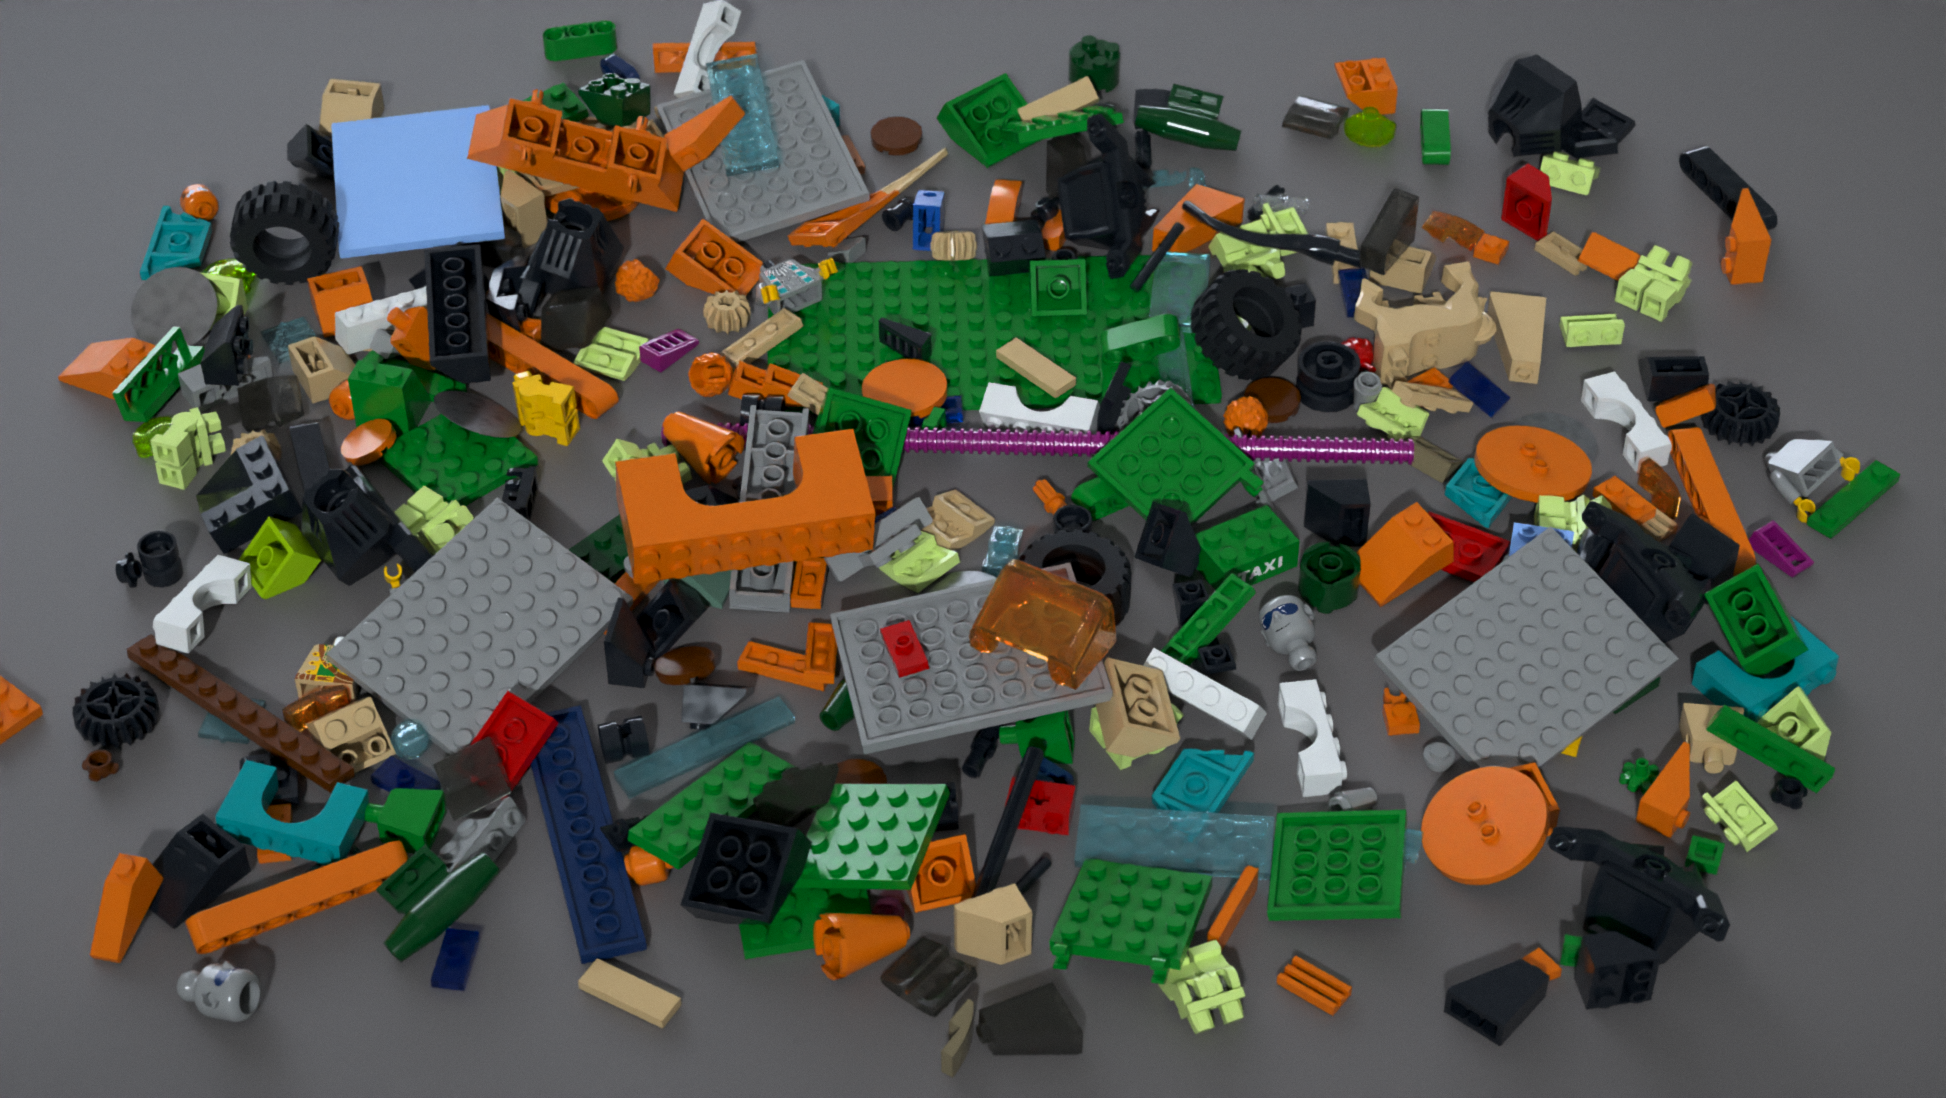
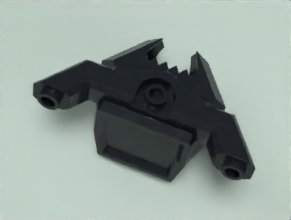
(1543, 113)
(1106, 200)
(571, 254)
(355, 527)
(1647, 574)
(1642, 892)

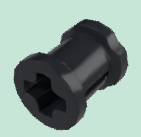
(898, 215)

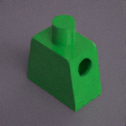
(1048, 732)
(409, 817)

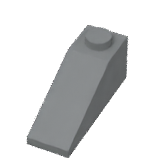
(208, 396)

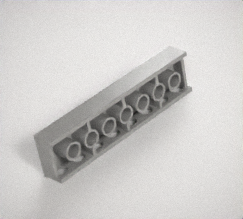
(765, 476)

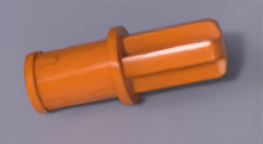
(1050, 498)

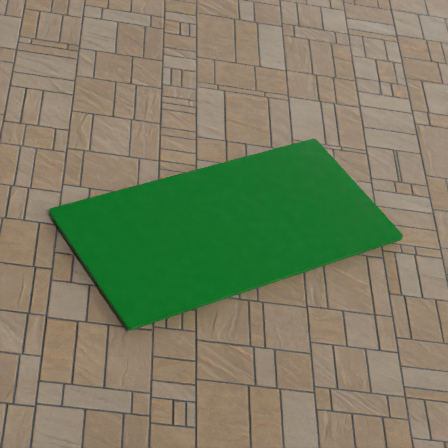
(969, 321)

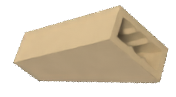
(1518, 333)

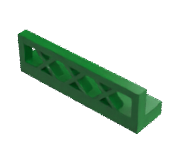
(159, 383)

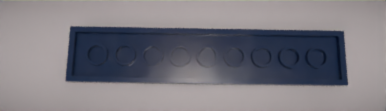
(588, 866)

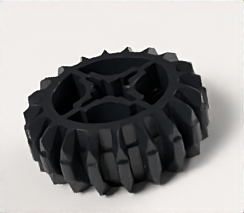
(1742, 414)
(116, 710)

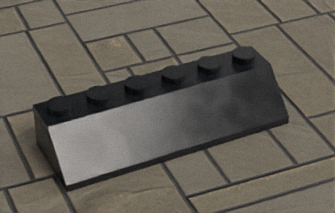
(457, 313)

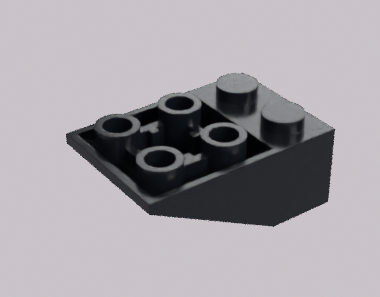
(196, 870)

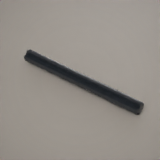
(1009, 821)

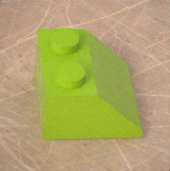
(279, 558)

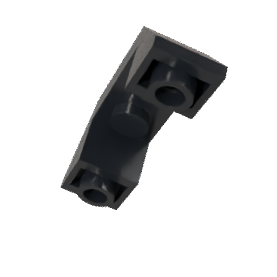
(499, 295)
(1188, 599)

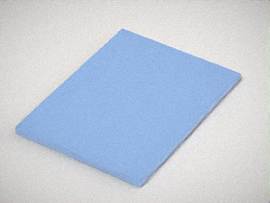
(411, 185)

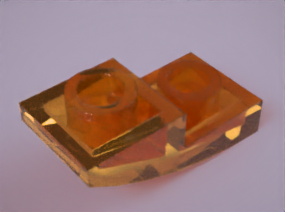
(1442, 225)
(1664, 490)
(315, 706)

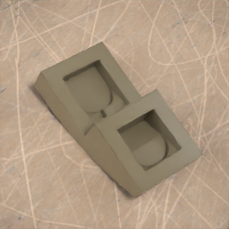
(960, 1038)

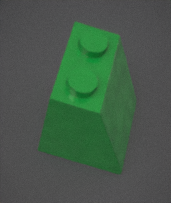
(388, 394)

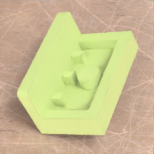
(1570, 174)
(1282, 222)
(1591, 330)
(1393, 416)
(1740, 815)

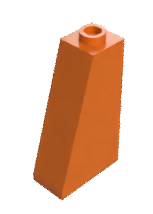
(1214, 203)

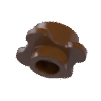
(99, 765)

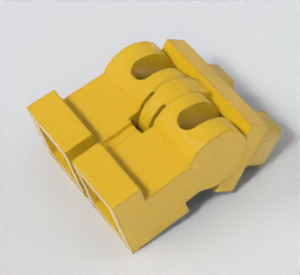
(546, 408)

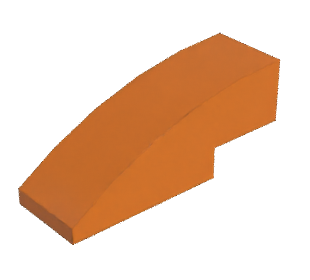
(1004, 201)
(773, 381)

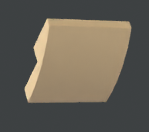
(956, 520)

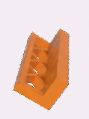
(671, 56)

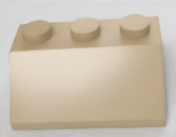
(1139, 712)

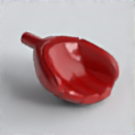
(1364, 350)

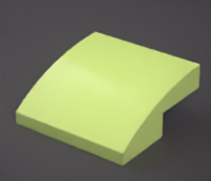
(611, 354)
(920, 563)

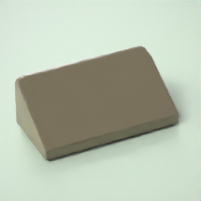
(1434, 460)

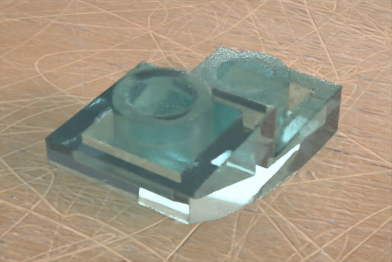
(1002, 547)

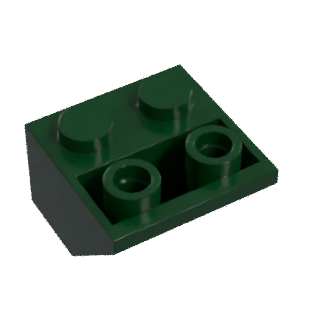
(616, 99)

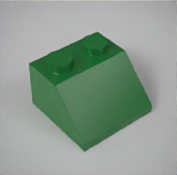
(1057, 287)

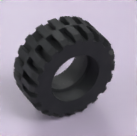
(291, 208)
(1225, 337)
(1092, 562)

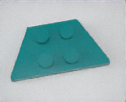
(176, 243)
(1475, 494)
(1201, 780)

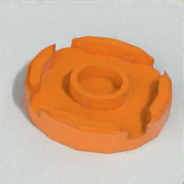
(367, 442)

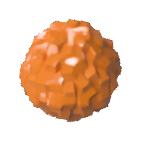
(636, 281)
(710, 374)
(1247, 415)

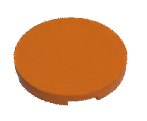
(907, 384)

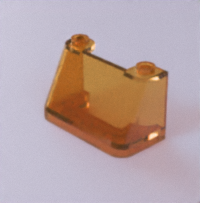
(1046, 619)

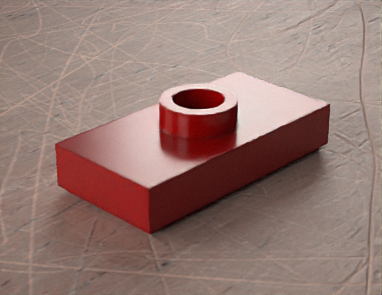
(904, 648)

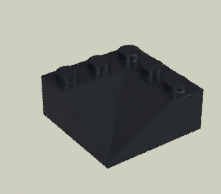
(245, 494)
(744, 870)

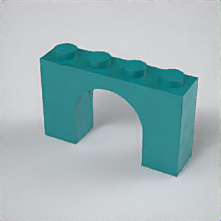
(1730, 686)
(319, 839)

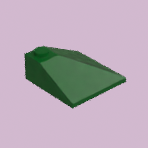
(977, 117)
(876, 425)

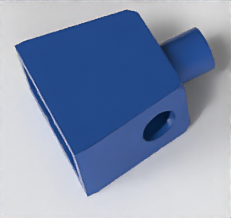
(927, 212)

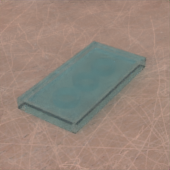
(1178, 284)

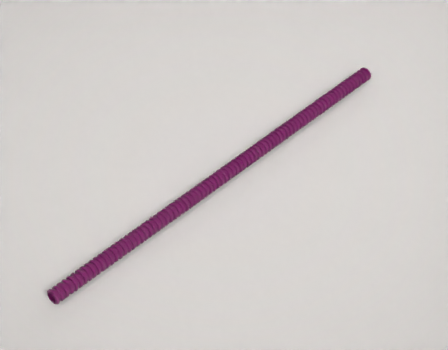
(1092, 443)

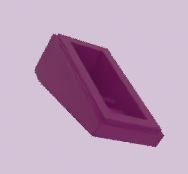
(661, 351)
(1771, 536)

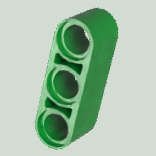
(580, 40)
(1435, 136)
(1140, 339)
(1097, 498)

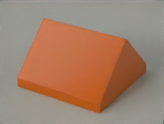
(944, 875)

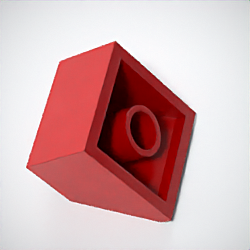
(1528, 201)

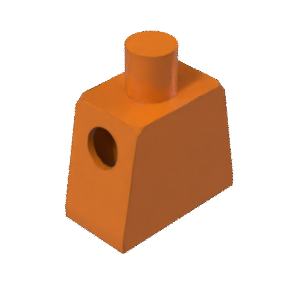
(411, 335)

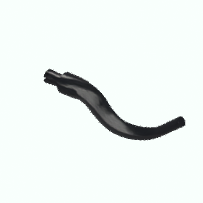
(1319, 247)

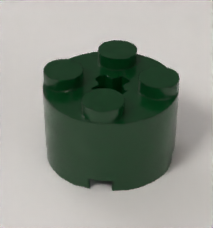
(1096, 60)
(1329, 576)

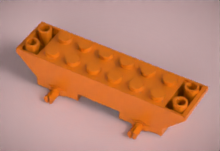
(542, 144)

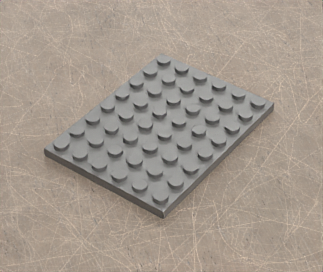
(813, 169)
(478, 620)
(1526, 658)
(961, 687)

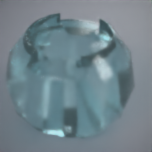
(409, 740)

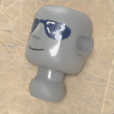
(1289, 630)
(221, 991)

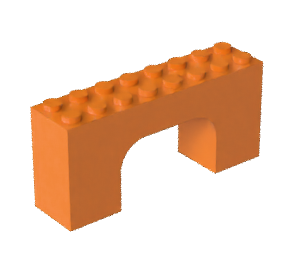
(681, 538)

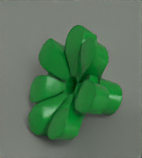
(1638, 775)

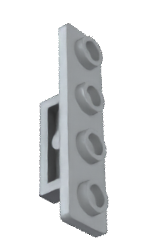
(1276, 477)
(890, 534)
(483, 835)

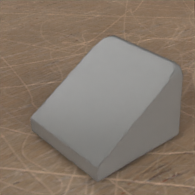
(849, 250)
(382, 344)

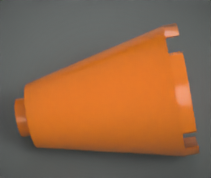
(703, 445)
(857, 940)

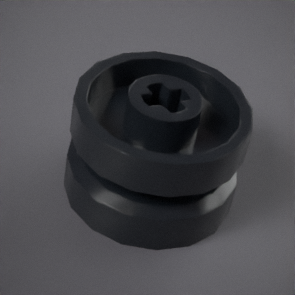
(1327, 376)

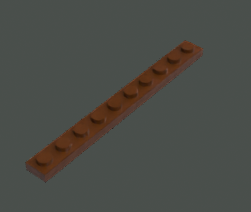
(241, 713)

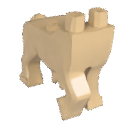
(1429, 331)

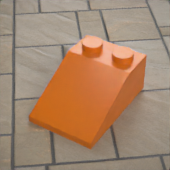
(1747, 244)
(714, 262)
(107, 365)
(1403, 554)

